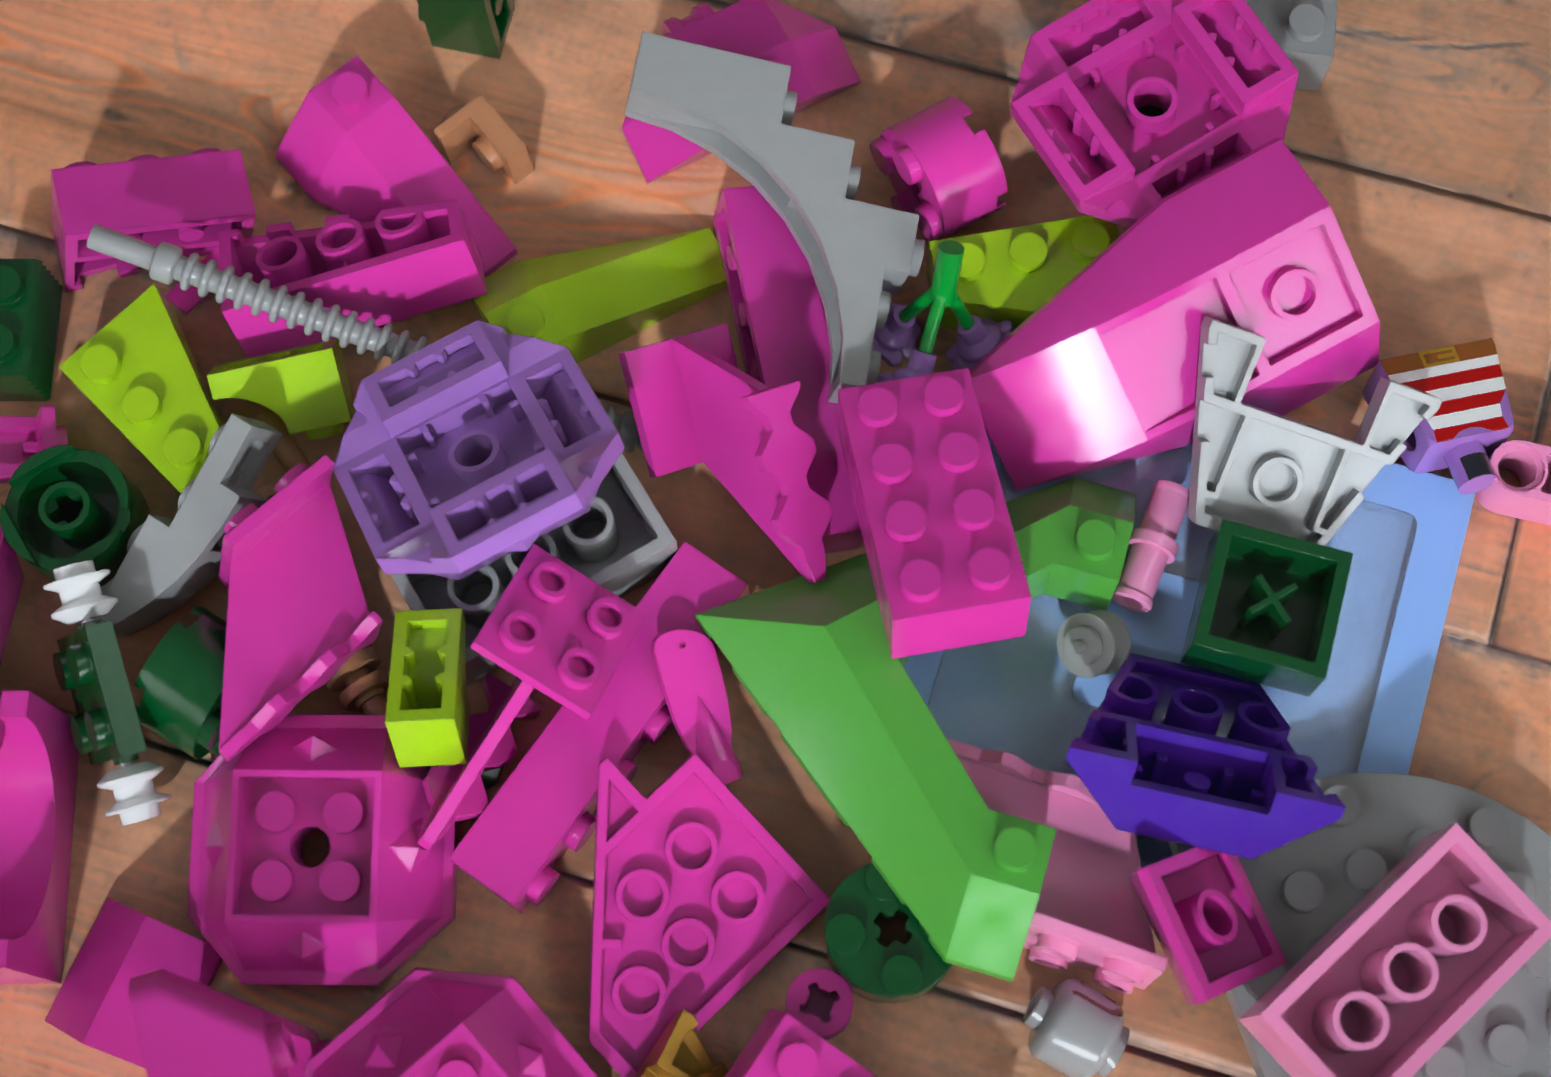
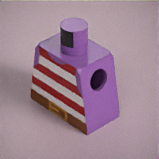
(1472, 414)

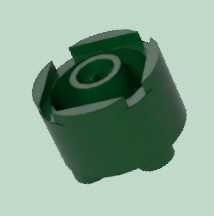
(56, 488)
(186, 685)
(853, 947)

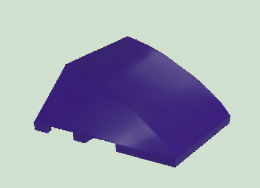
(1198, 761)

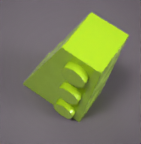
(1020, 268)
(150, 387)

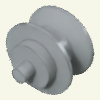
(1093, 643)

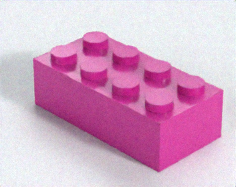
(932, 514)

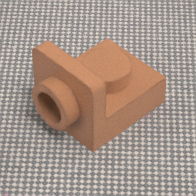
(484, 130)

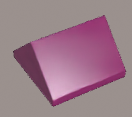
(1207, 922)
(120, 946)

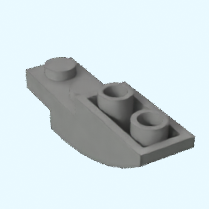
(182, 554)

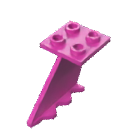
(703, 409)
(290, 604)
(554, 636)

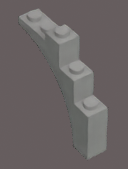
(745, 117)

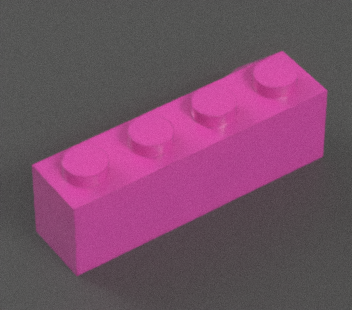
(379, 268)

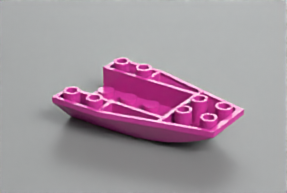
(1116, 351)

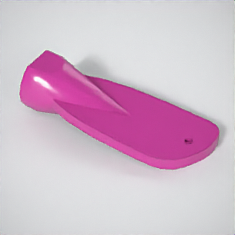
(697, 698)

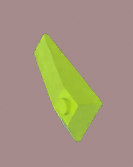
(603, 292)

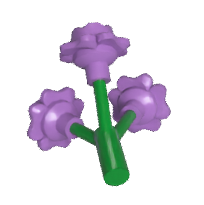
(900, 331)

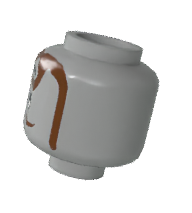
(1076, 1029)

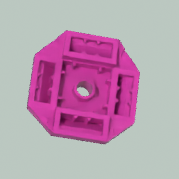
(1197, 60)
(358, 909)
(451, 1028)

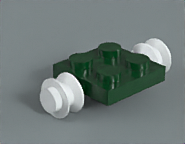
(101, 693)

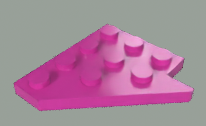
(681, 906)

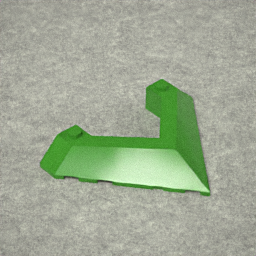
(875, 751)

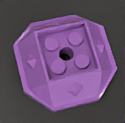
(472, 451)

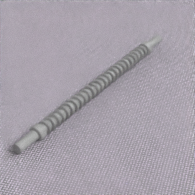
(168, 264)

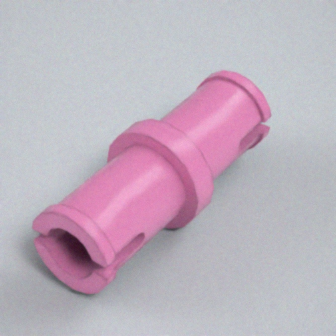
(1152, 546)

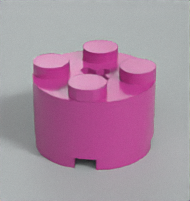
(941, 168)

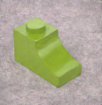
(299, 384)
(428, 688)

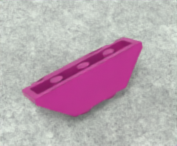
(760, 31)

